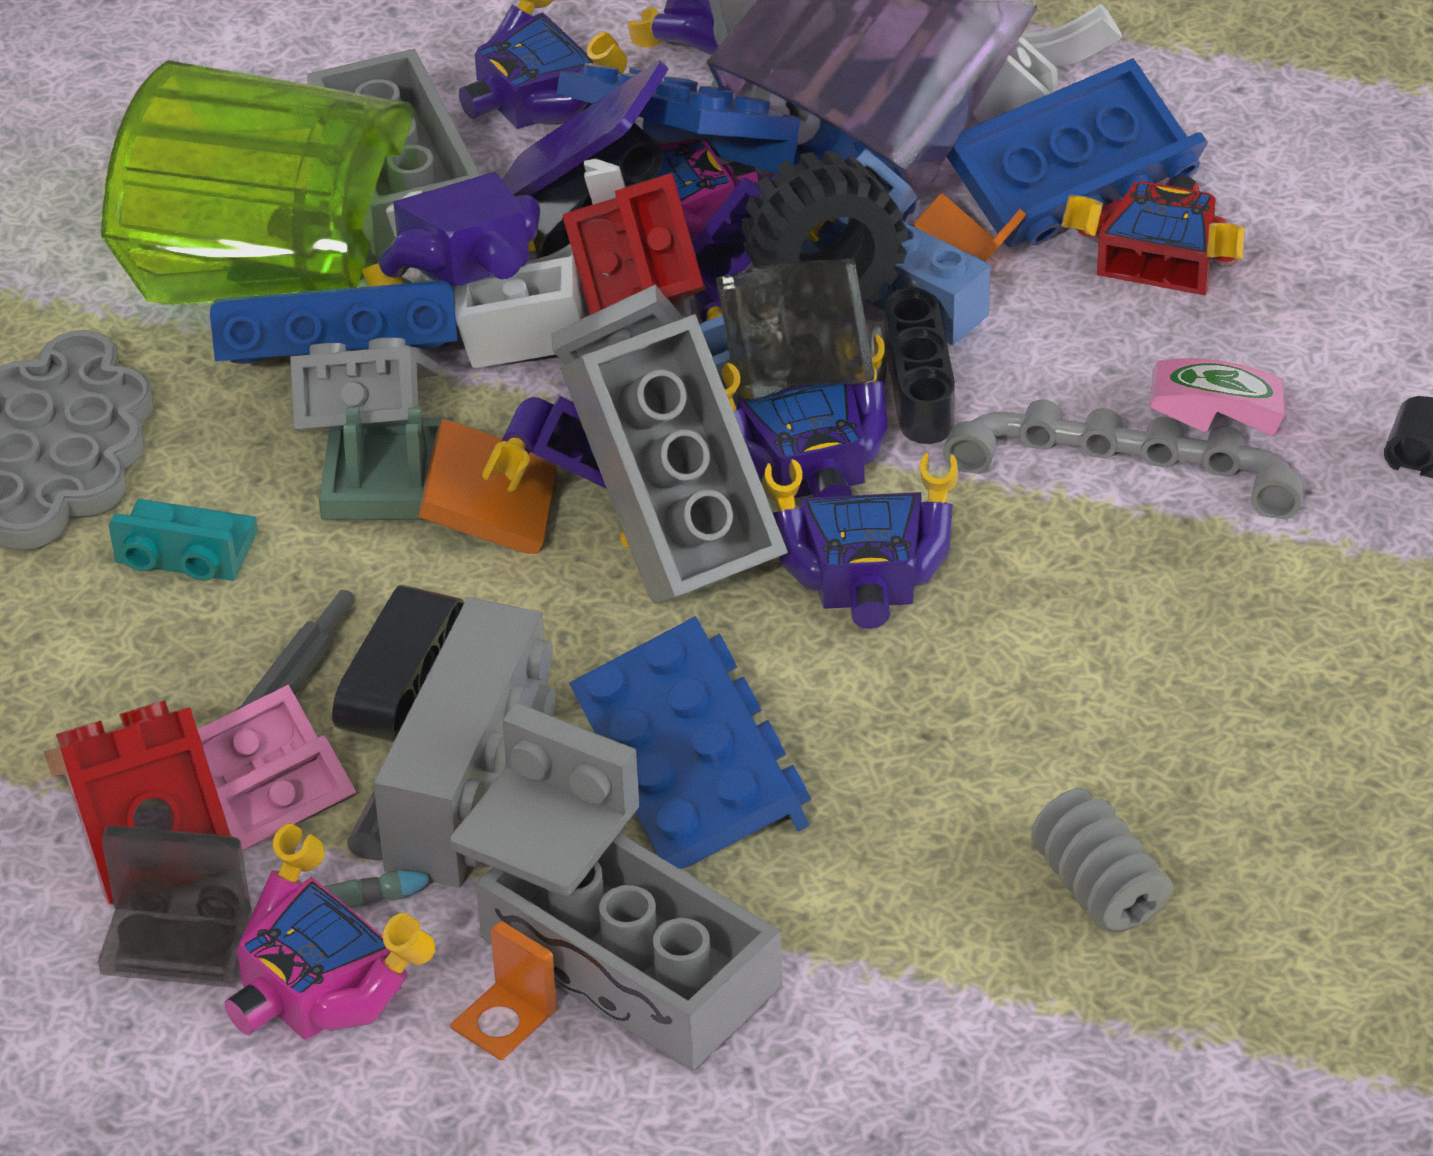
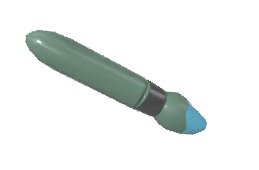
(389, 886)

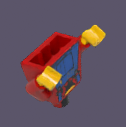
(1158, 234)

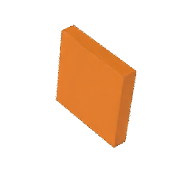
(466, 502)

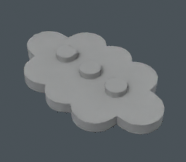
(66, 435)

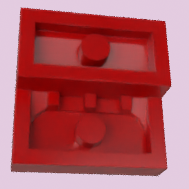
(634, 245)

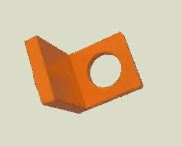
(955, 227)
(521, 983)

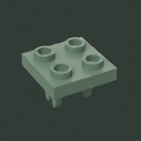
(377, 468)

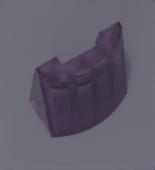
(878, 69)

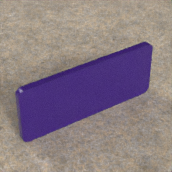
(583, 134)

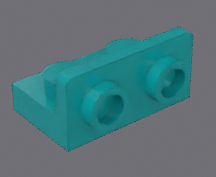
(182, 539)

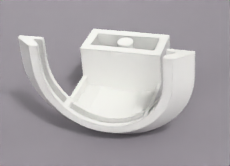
(1030, 66)
(516, 315)

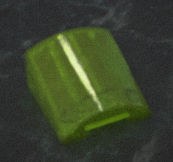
(244, 184)

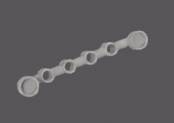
(1275, 490)

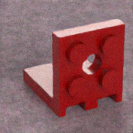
(146, 758)

